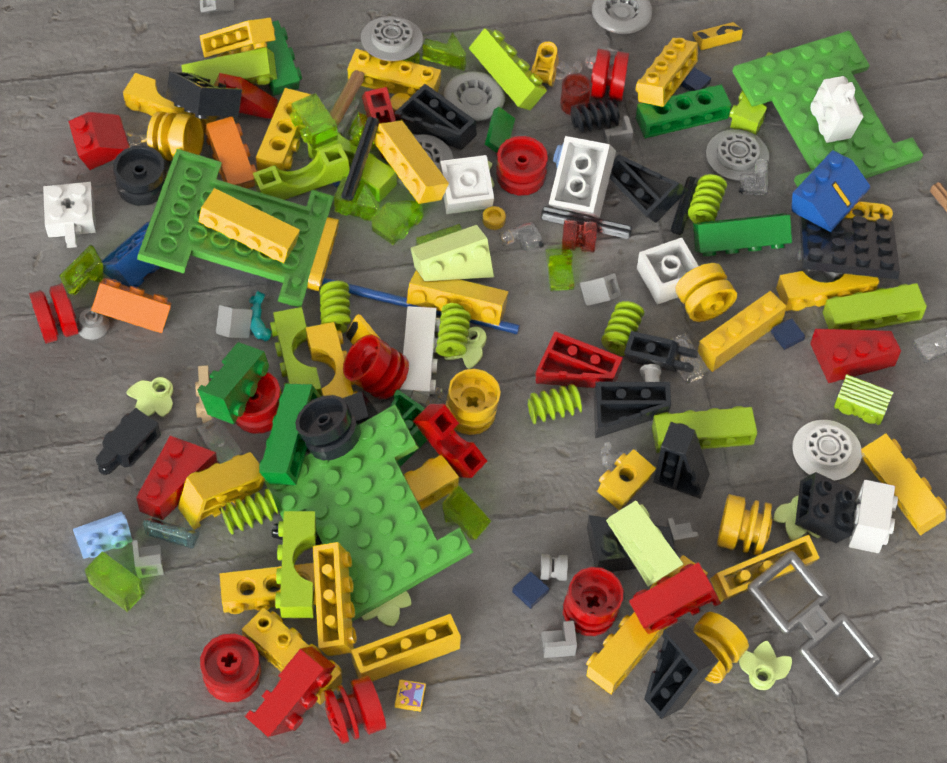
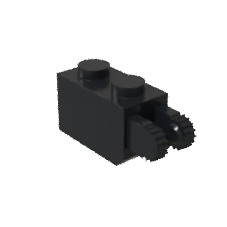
(666, 353)
(127, 441)

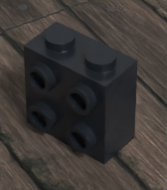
(826, 507)

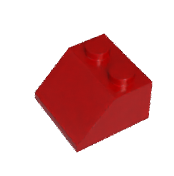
(98, 138)

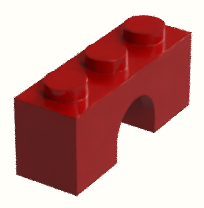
(438, 427)

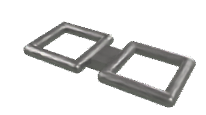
(814, 623)

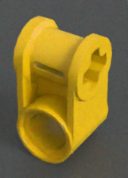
(546, 66)

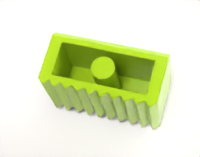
(863, 400)

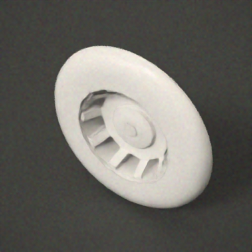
(829, 443)

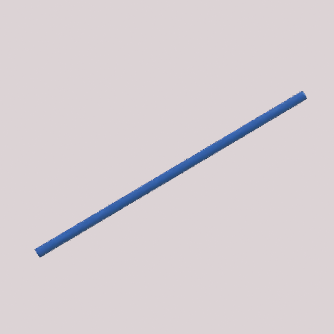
(402, 301)

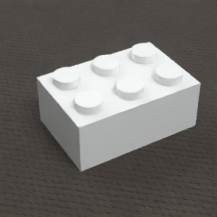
(582, 176)

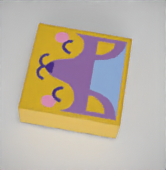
(410, 695)

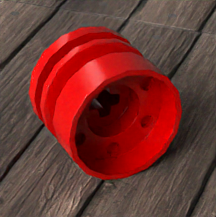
(375, 367)
(596, 589)
(354, 709)

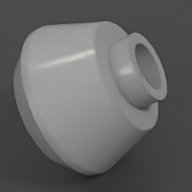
(92, 324)

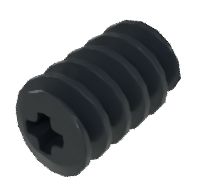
(594, 114)

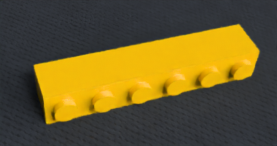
(624, 648)

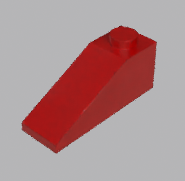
(253, 99)
(378, 105)

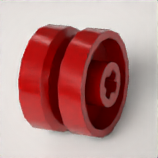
(610, 75)
(521, 165)
(51, 314)
(261, 406)
(230, 667)

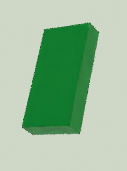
(499, 129)

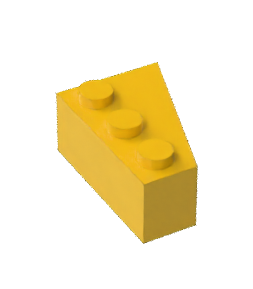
(221, 483)

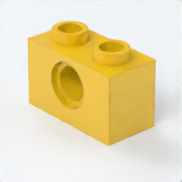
(619, 491)

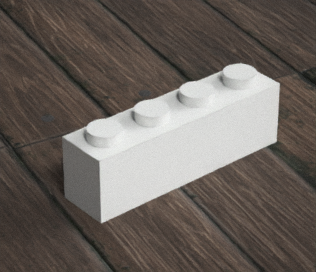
(419, 349)

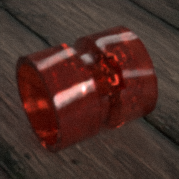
(574, 91)
(586, 230)

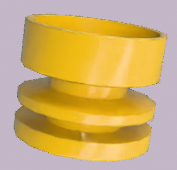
(173, 132)
(473, 400)
(744, 525)
(723, 640)

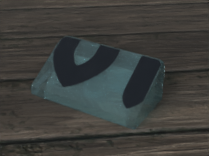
(170, 532)

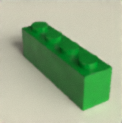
(742, 233)
(285, 446)

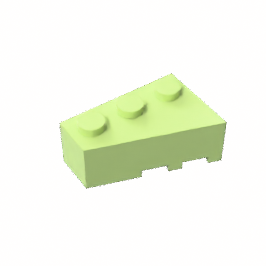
(454, 256)
(643, 543)

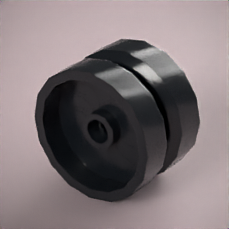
(139, 175)
(328, 427)

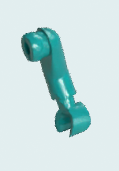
(257, 326)

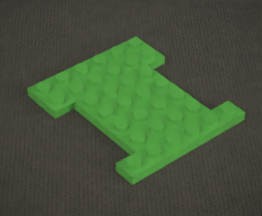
(792, 82)
(178, 234)
(373, 513)

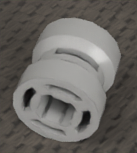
(559, 569)

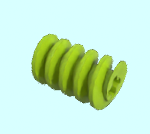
(707, 198)
(335, 304)
(623, 321)
(453, 330)
(555, 402)
(249, 511)

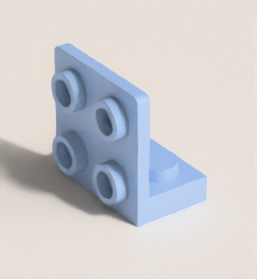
(103, 535)

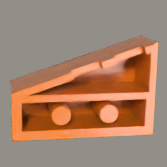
(228, 148)
(131, 305)

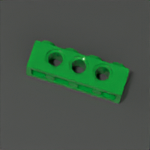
(684, 111)

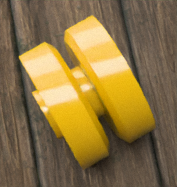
(706, 292)

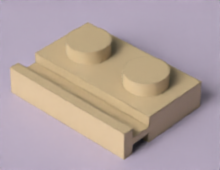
(204, 379)

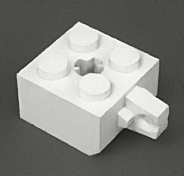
(836, 109)
(69, 211)

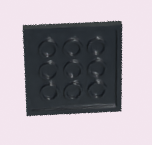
(852, 247)

